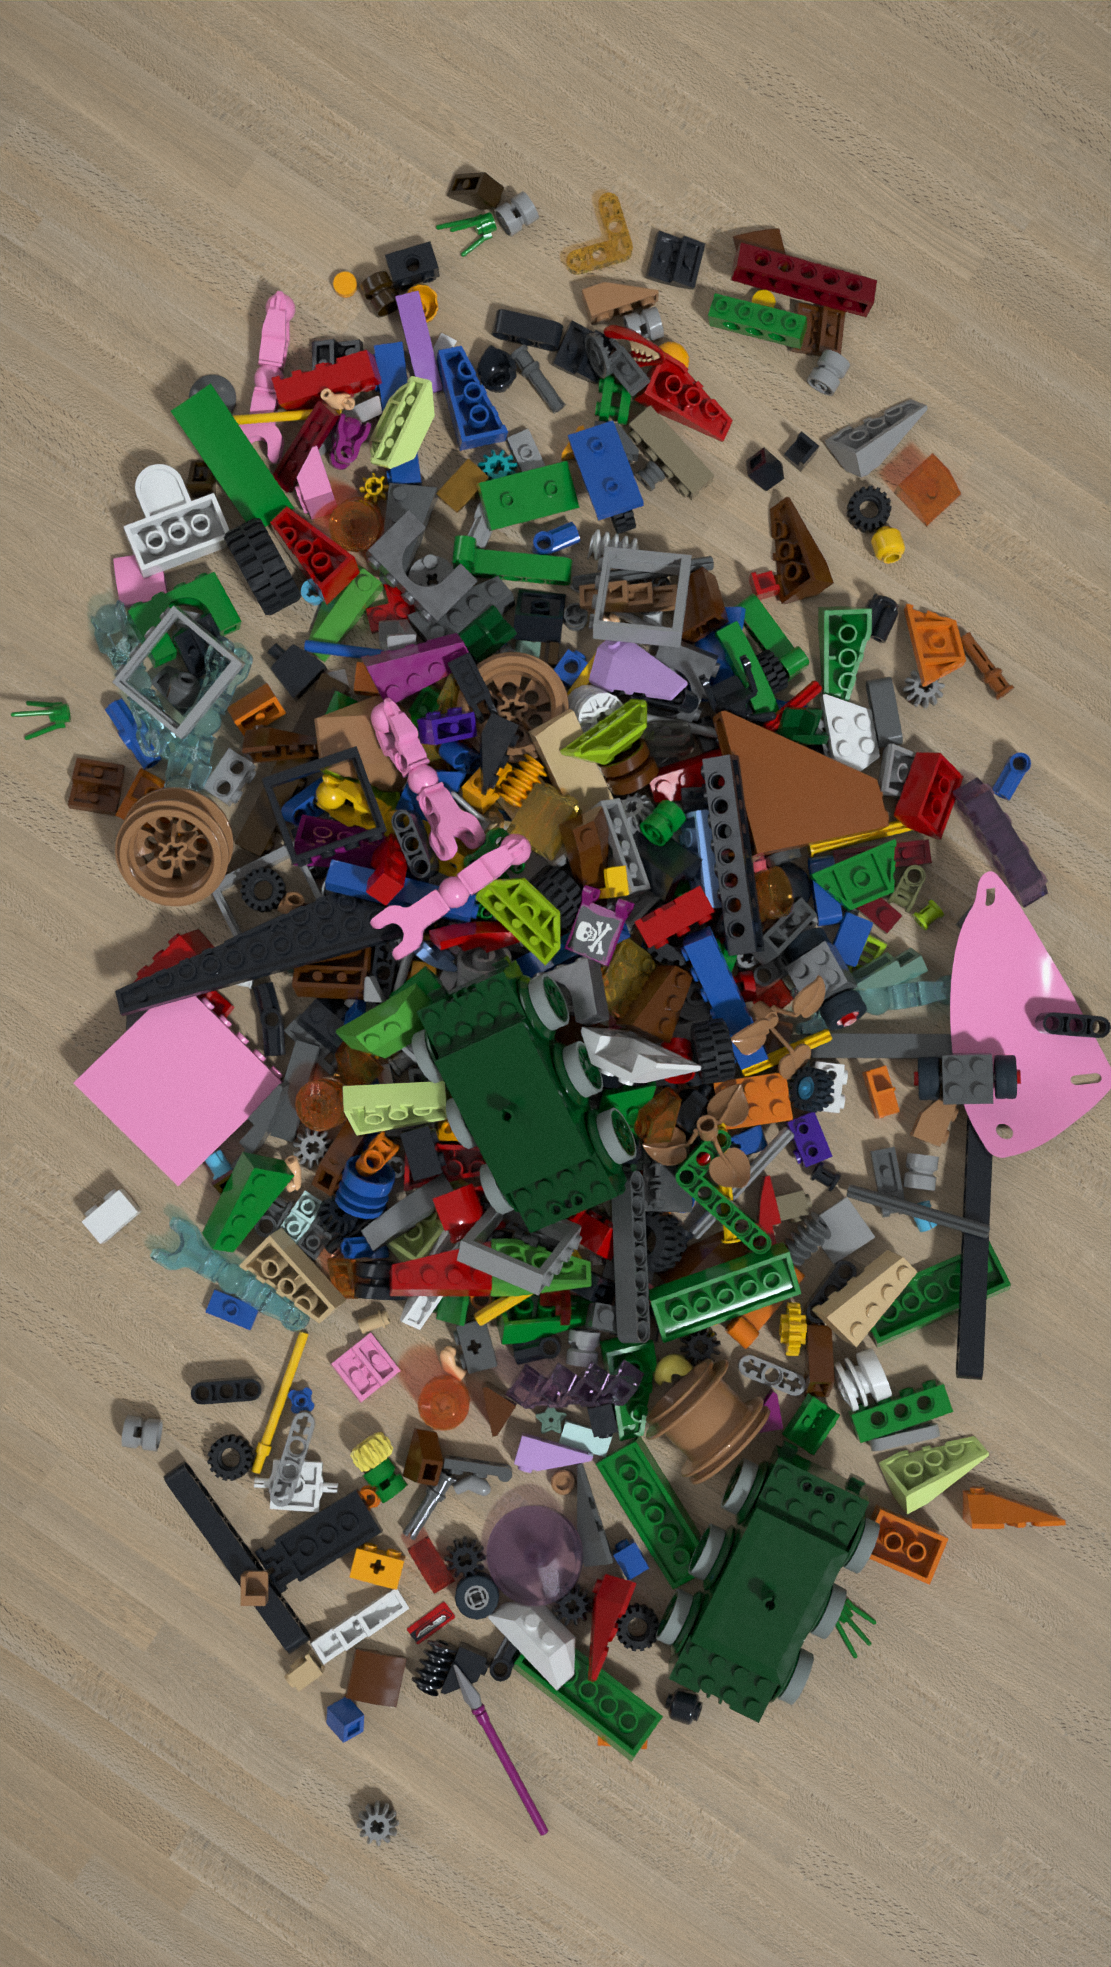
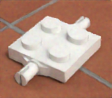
(308, 1490)

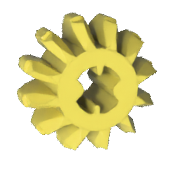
(371, 1451)

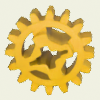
(792, 1329)

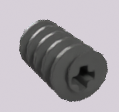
(808, 1239)

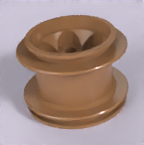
(706, 1420)

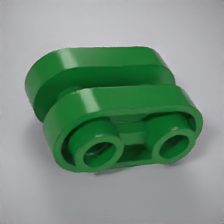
(604, 408)

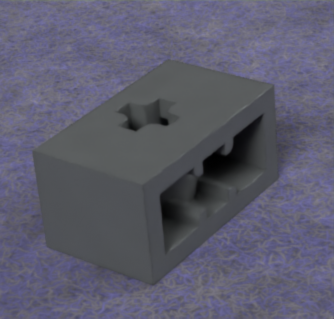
(485, 1356)

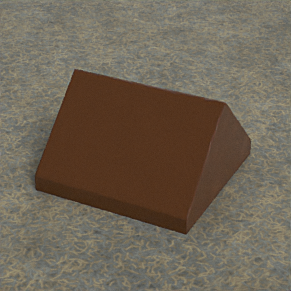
(498, 1406)

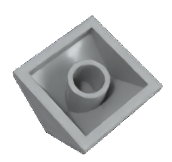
(894, 770)

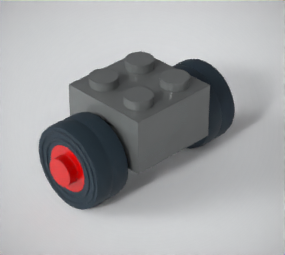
(814, 956)
(967, 1078)

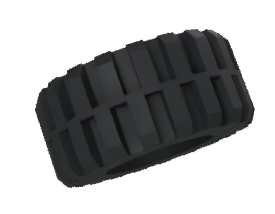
(262, 566)

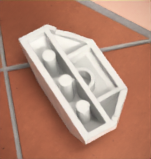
(539, 1638)

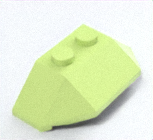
(403, 424)

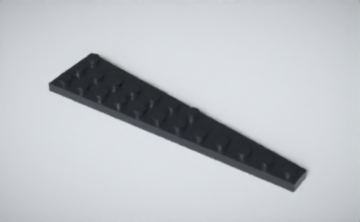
(292, 940)

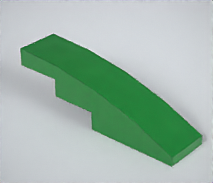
(735, 645)

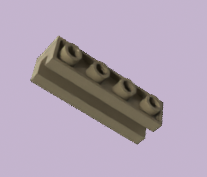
(670, 453)

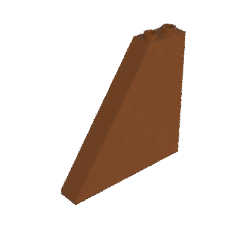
(795, 792)

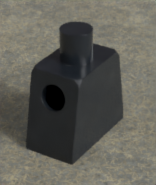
(295, 669)
(692, 1107)

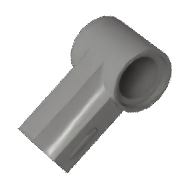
(480, 528)

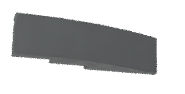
(299, 1072)
(264, 1120)
(405, 1213)

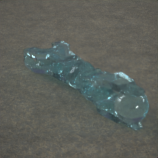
(111, 620)
(199, 743)
(889, 998)
(228, 1275)

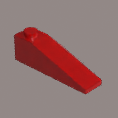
(609, 1604)

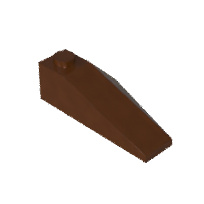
(587, 848)
(705, 1255)

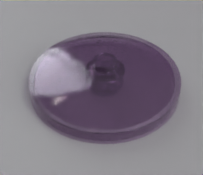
(535, 1555)

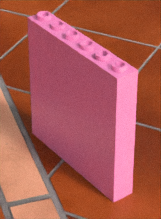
(179, 1083)

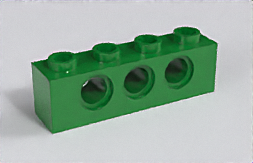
(757, 321)
(937, 1406)

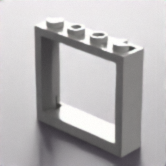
(647, 562)
(139, 654)
(238, 875)
(511, 1269)

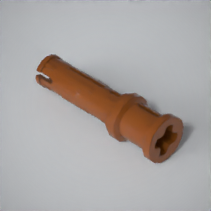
(992, 675)

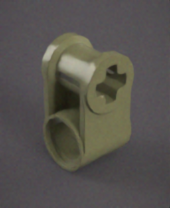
(907, 889)

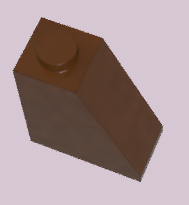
(704, 607)
(818, 1360)

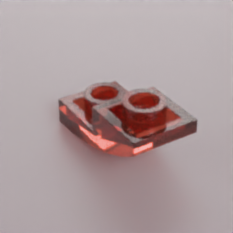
(431, 1564)

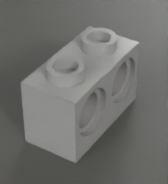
(224, 774)

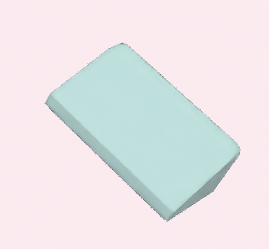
(582, 1438)

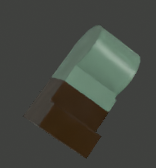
(545, 651)

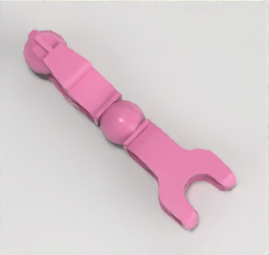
(272, 360)
(400, 742)
(452, 893)

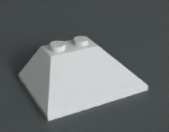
(632, 1056)

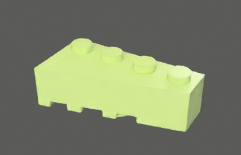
(394, 1105)

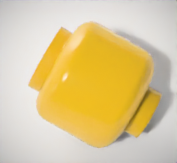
(888, 544)

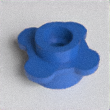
(306, 1395)

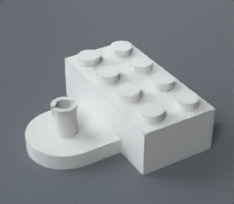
(173, 525)

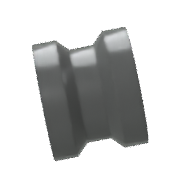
(650, 475)

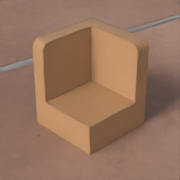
(254, 1588)

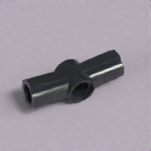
(272, 1035)

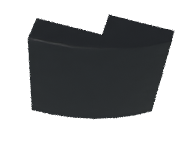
(675, 260)
(329, 350)
(572, 354)
(194, 647)

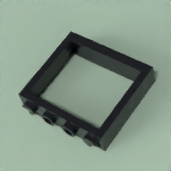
(349, 843)

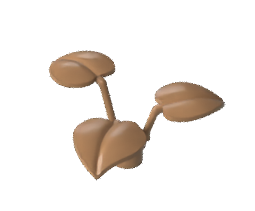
(754, 1035)
(730, 1168)

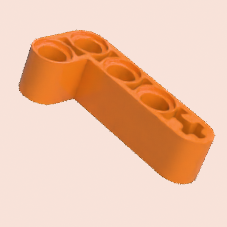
(746, 1327)

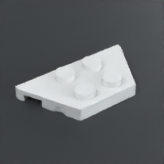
(850, 732)

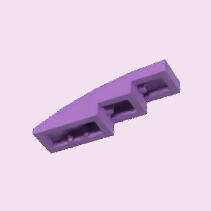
(418, 338)

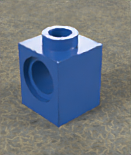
(570, 657)
(630, 1558)

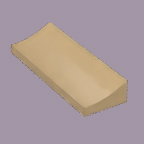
(567, 774)

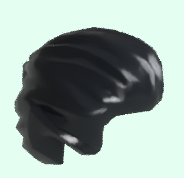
(496, 370)

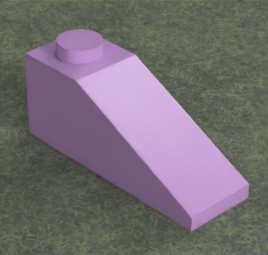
(543, 1454)

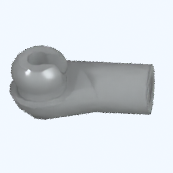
(474, 1484)

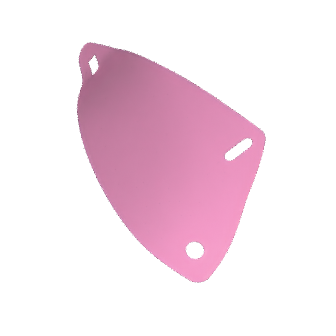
(996, 993)

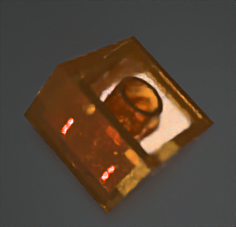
(928, 490)

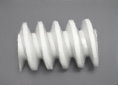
(598, 543)

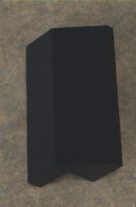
(666, 865)

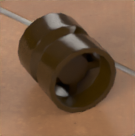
(382, 296)

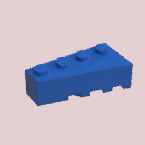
(471, 412)

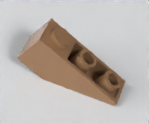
(613, 299)
(933, 1122)

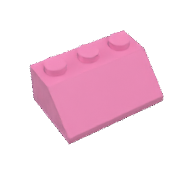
(314, 487)

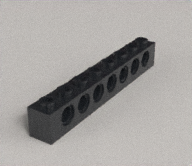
(742, 865)

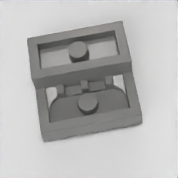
(846, 1228)

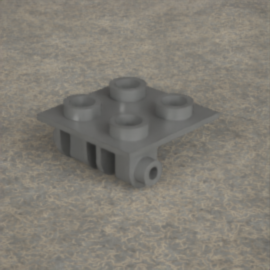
(662, 1189)

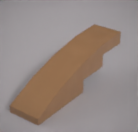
(632, 597)

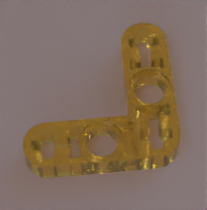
(608, 247)

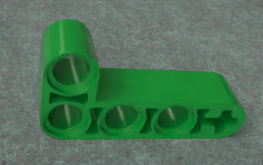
(770, 636)

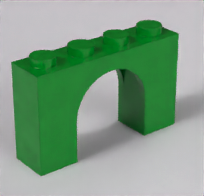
(203, 593)

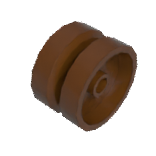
(630, 769)

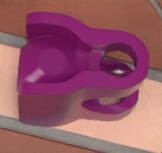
(347, 437)

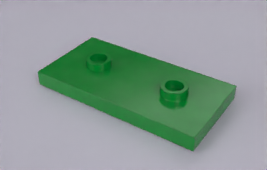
(528, 495)

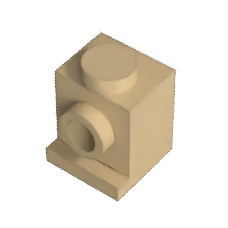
(304, 1670)

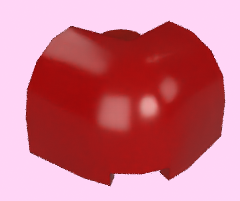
(459, 1211)

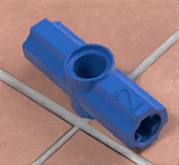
(127, 727)

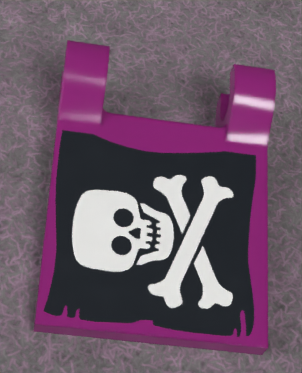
(597, 928)

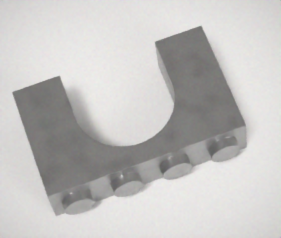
(387, 557)
(692, 663)
(586, 989)

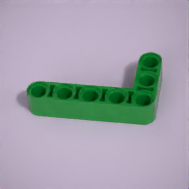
(510, 565)
(717, 1196)

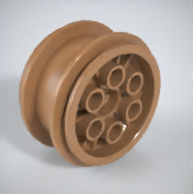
(507, 670)
(154, 877)

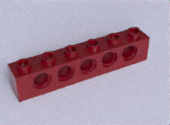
(803, 280)

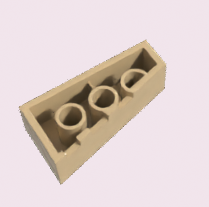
(293, 1276)
(866, 1297)

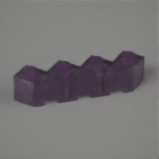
(1005, 848)
(565, 1388)

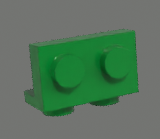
(811, 1424)

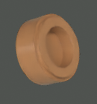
(563, 1481)

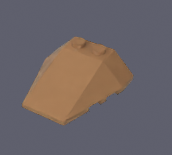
(353, 728)

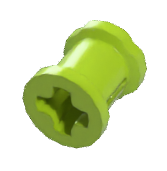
(928, 915)

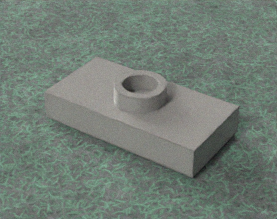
(525, 451)

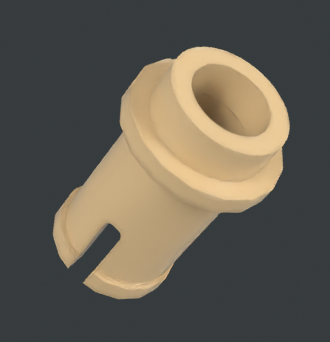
(374, 1321)

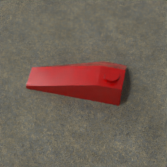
(682, 399)

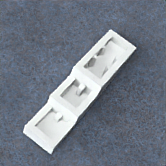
(420, 1307)
(359, 1625)

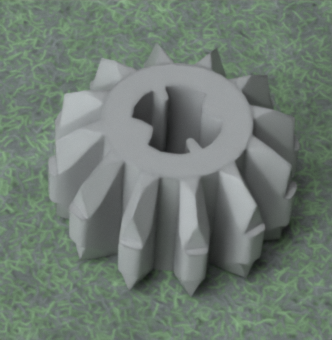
(919, 694)
(637, 810)
(312, 1139)
(380, 1815)

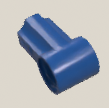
(556, 538)
(1010, 777)
(359, 1248)

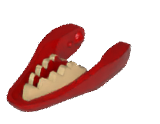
(642, 350)

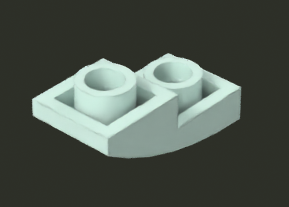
(301, 1216)

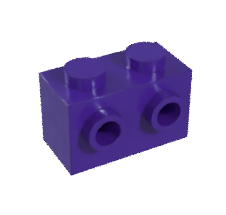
(446, 727)
(808, 1140)

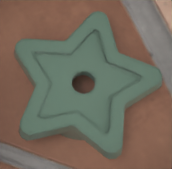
(546, 1425)

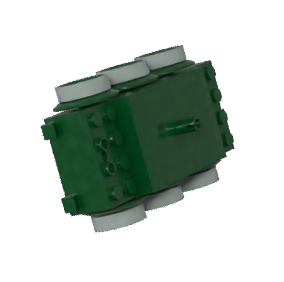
(523, 1095)
(768, 1581)

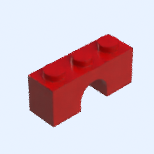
(389, 871)

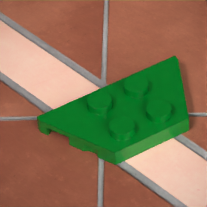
(860, 877)
(627, 1101)

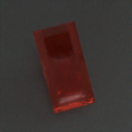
(776, 994)
(562, 1303)

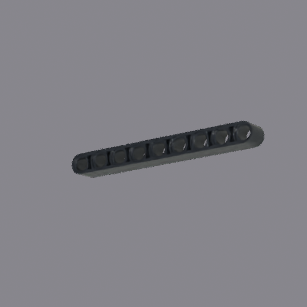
(234, 1553)

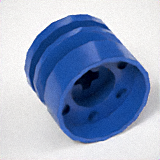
(364, 1195)

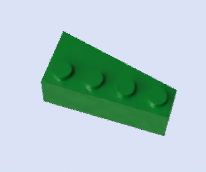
(245, 1199)

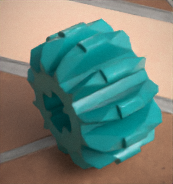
(491, 464)

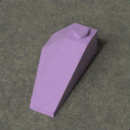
(633, 670)

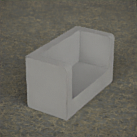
(395, 634)

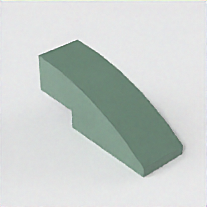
(890, 970)

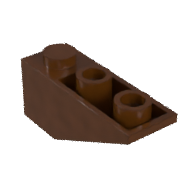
(333, 1163)

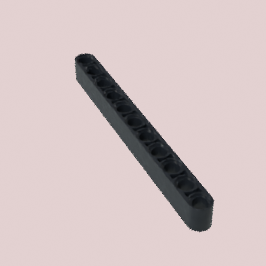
(974, 1259)

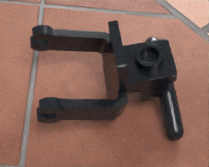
(733, 697)

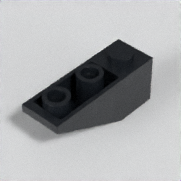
(494, 744)

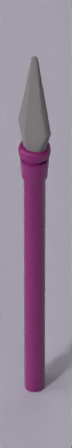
(478, 1709)

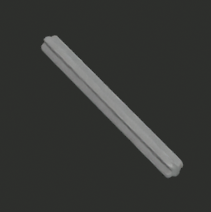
(757, 1167)

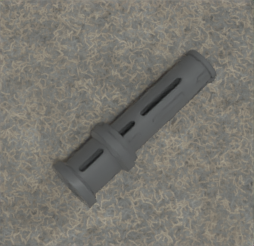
(531, 370)
(434, 1495)

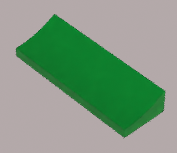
(231, 456)
(723, 1292)
(932, 1297)
(652, 1508)
(600, 1705)

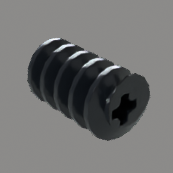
(434, 1666)

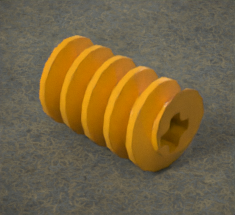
(522, 782)

